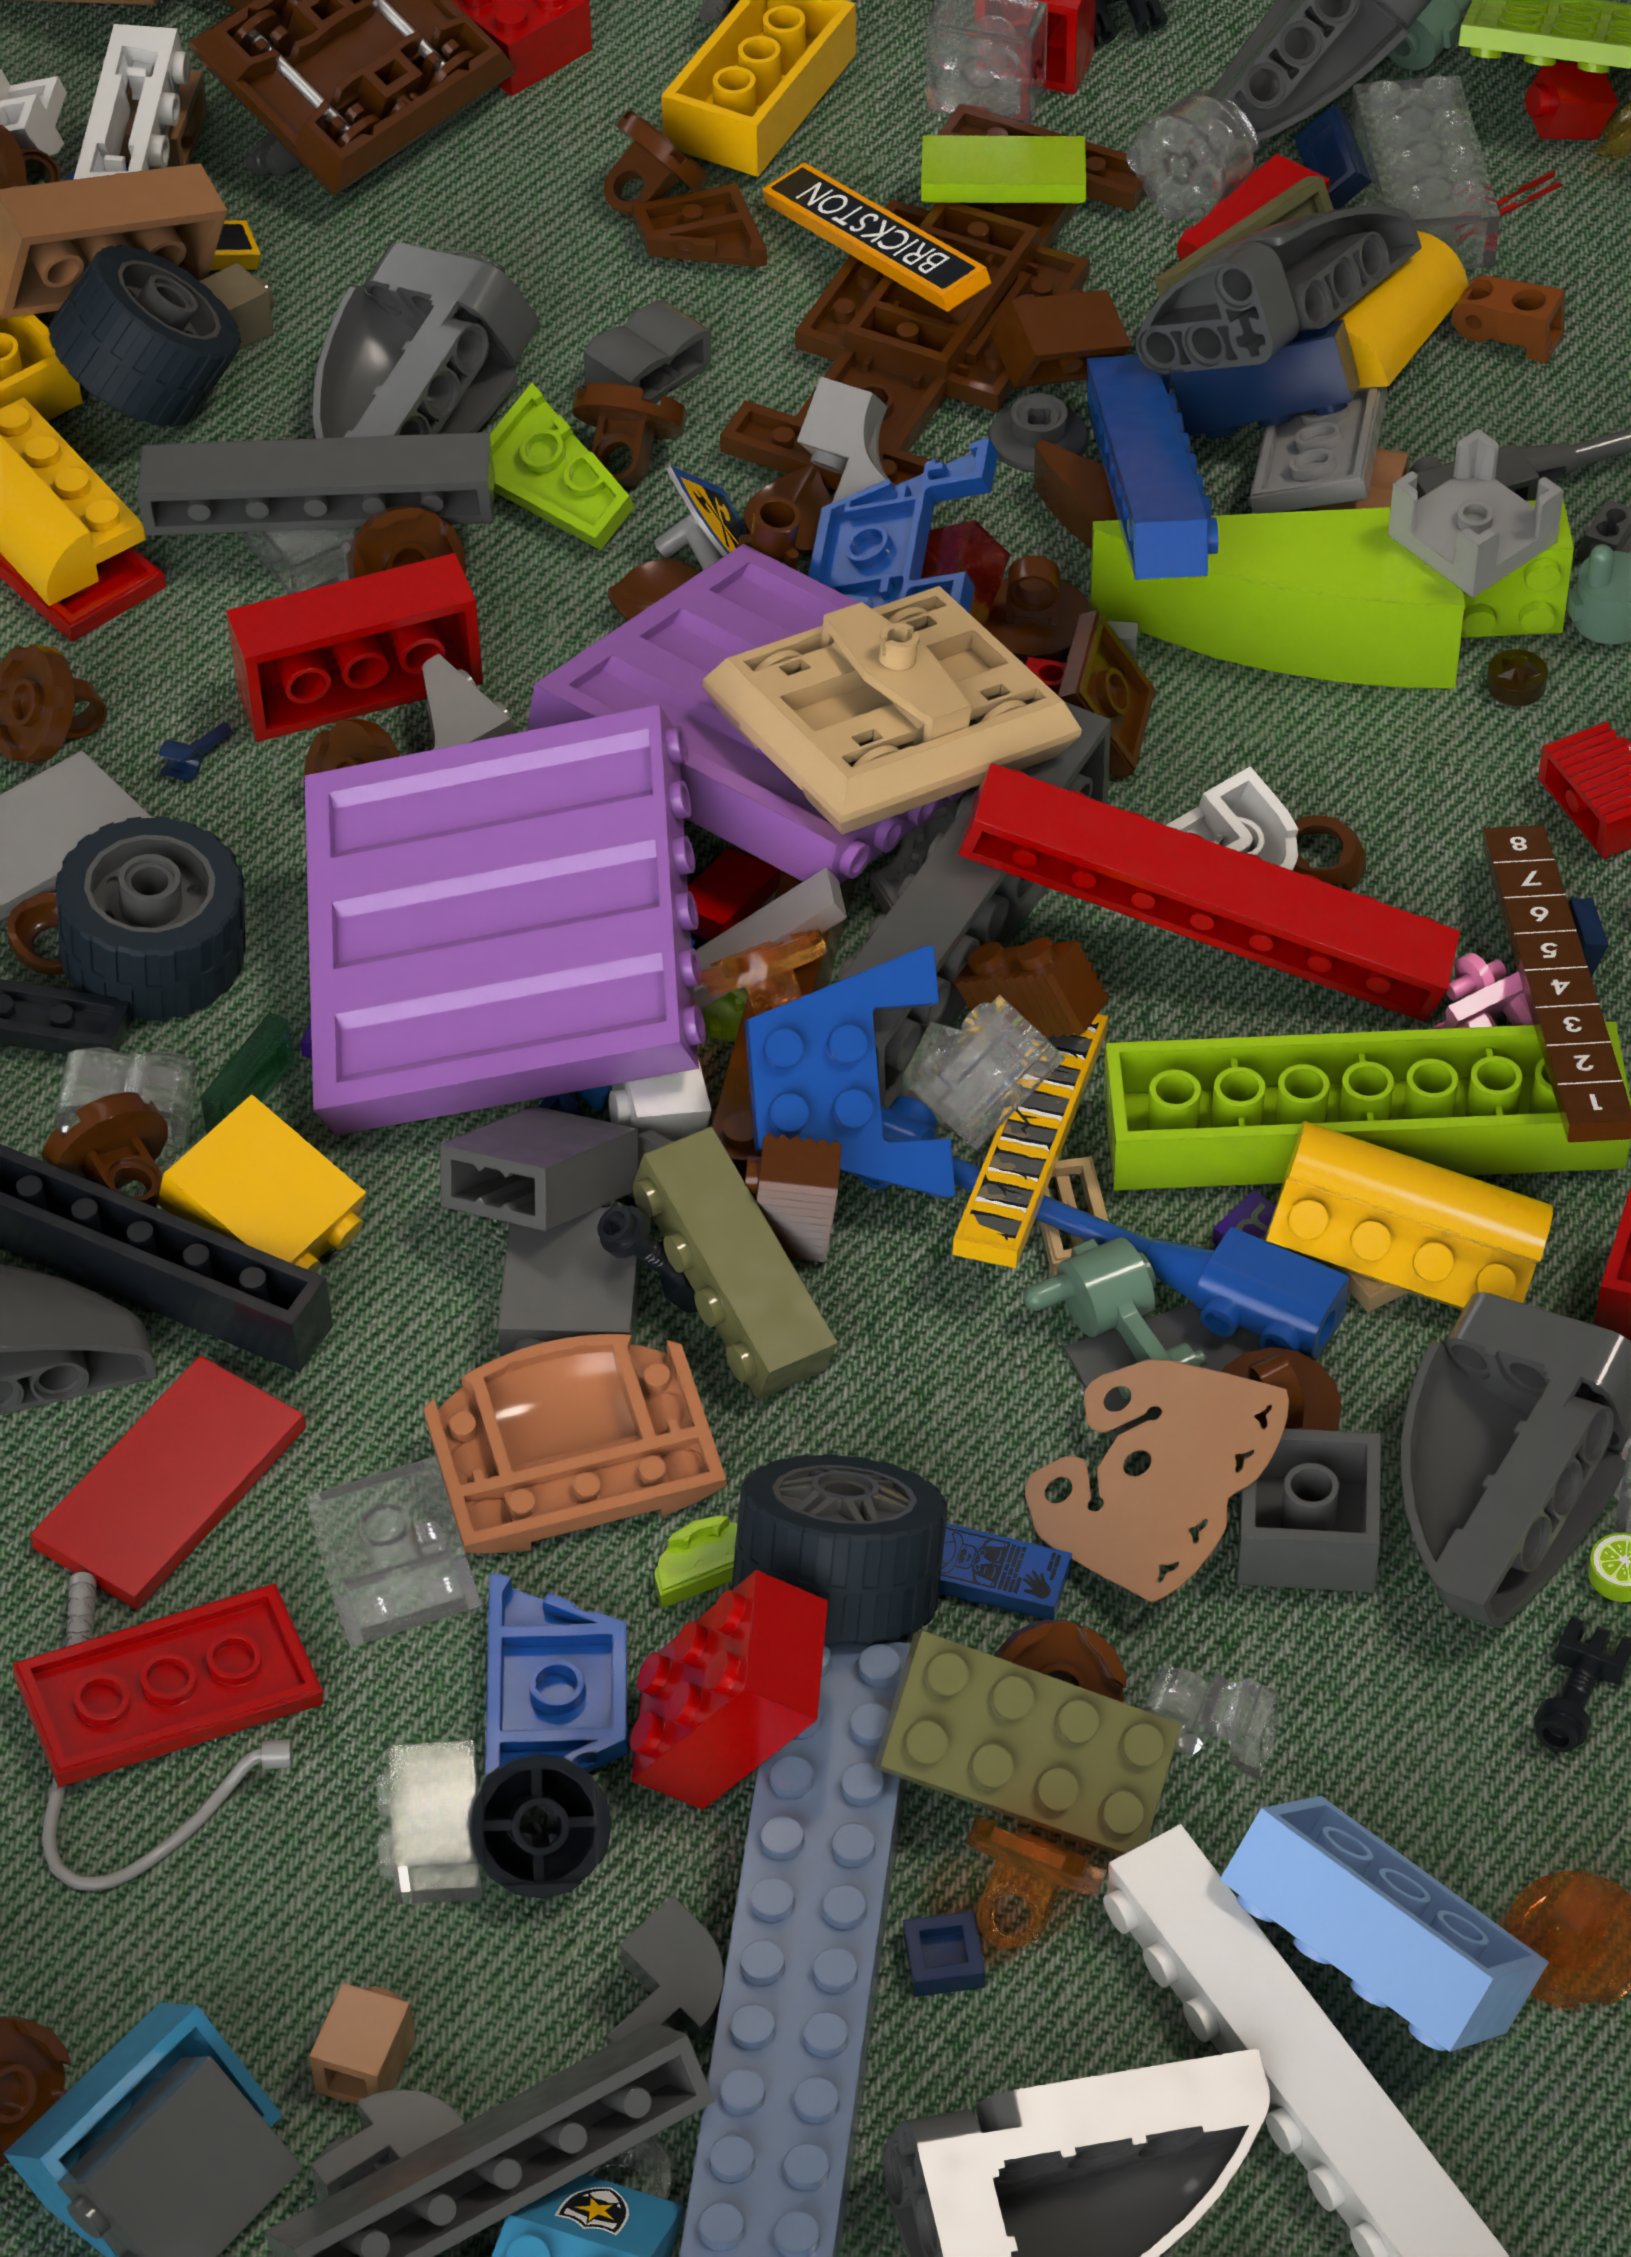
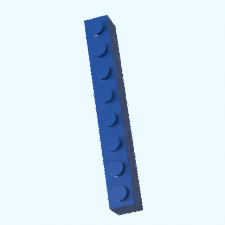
(1150, 469)

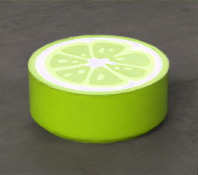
(1611, 1567)

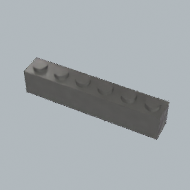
(313, 482)
(507, 2154)

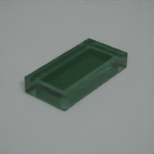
(250, 1071)

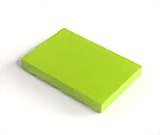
(1003, 169)

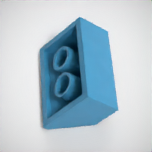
(112, 2090)

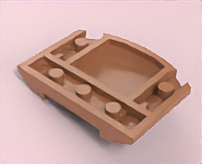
(571, 1440)

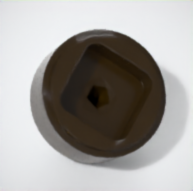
(1517, 677)

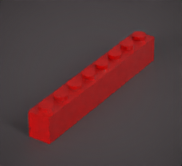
(1209, 892)

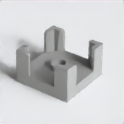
(1472, 523)

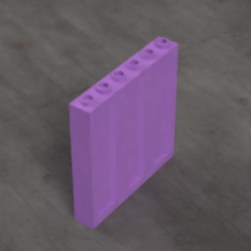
(663, 661)
(501, 921)

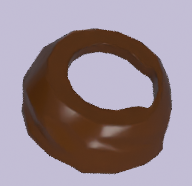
(1351, 860)
(26, 923)

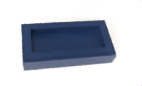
(1332, 151)

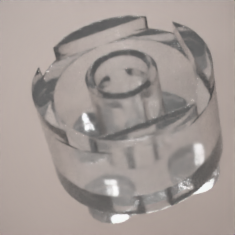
(1193, 155)

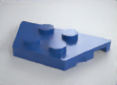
(553, 1679)

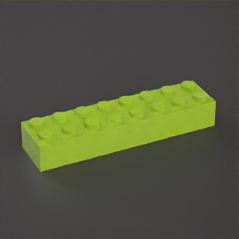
(1438, 1095)

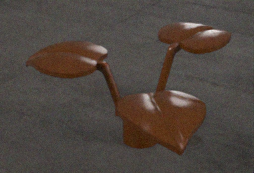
(778, 522)

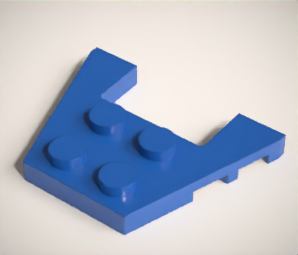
(878, 537)
(819, 1074)

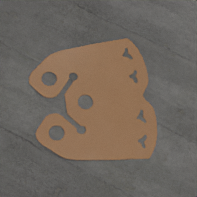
(1189, 1480)

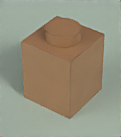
(362, 2043)

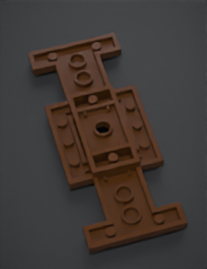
(911, 348)

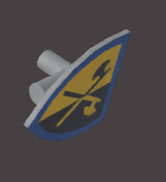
(711, 526)

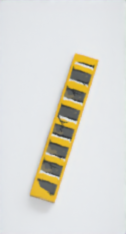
(1025, 1156)

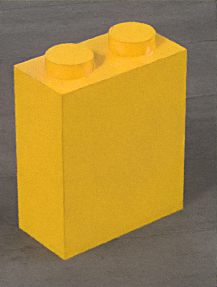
(264, 1188)

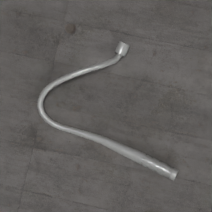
(272, 1755)

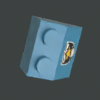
(592, 2221)

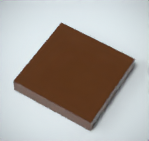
(1110, 683)

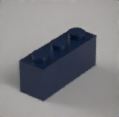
(1305, 375)

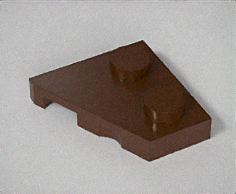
(701, 227)

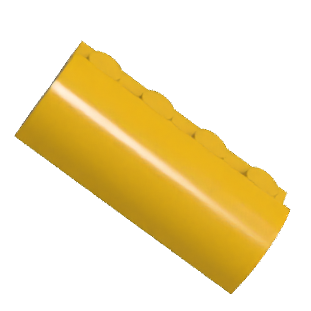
(1403, 311)
(55, 508)
(1406, 1220)

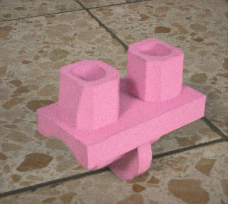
(1484, 997)

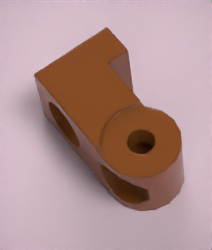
(1512, 314)

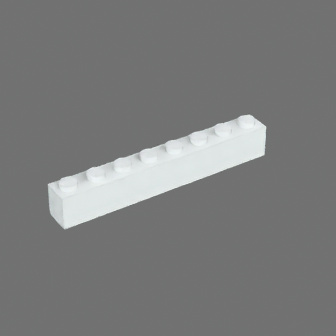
(1321, 2094)

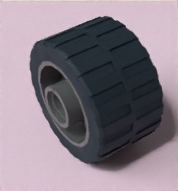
(144, 336)
(152, 916)
(847, 1534)

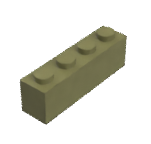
(733, 1263)

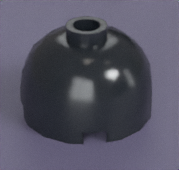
(557, 1852)

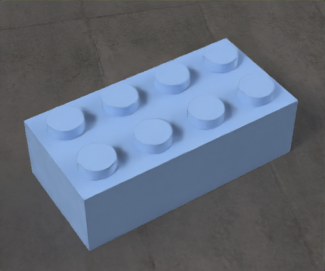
(1382, 1923)

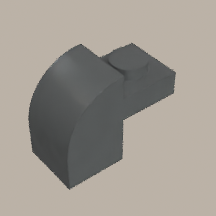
(679, 1968)
(391, 2128)

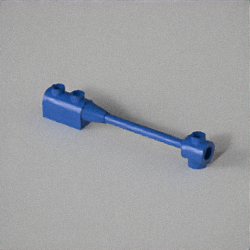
(1236, 1285)

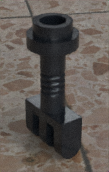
(626, 1233)
(1562, 1720)

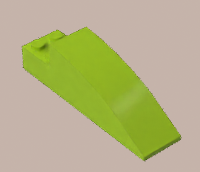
(1328, 598)

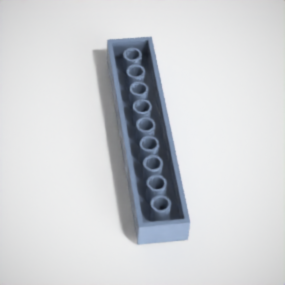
(802, 1978)

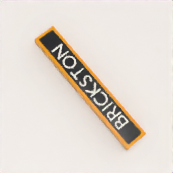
(877, 237)

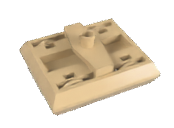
(882, 705)

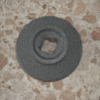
(1032, 419)

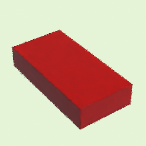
(731, 891)

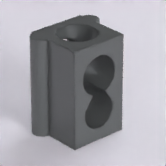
(1611, 519)

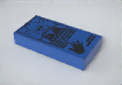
(1003, 1572)

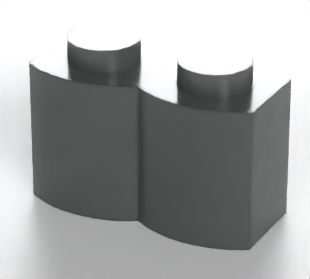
(651, 351)

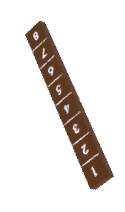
(1557, 985)

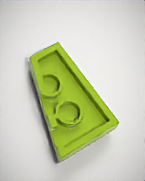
(554, 474)

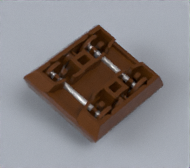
(350, 74)

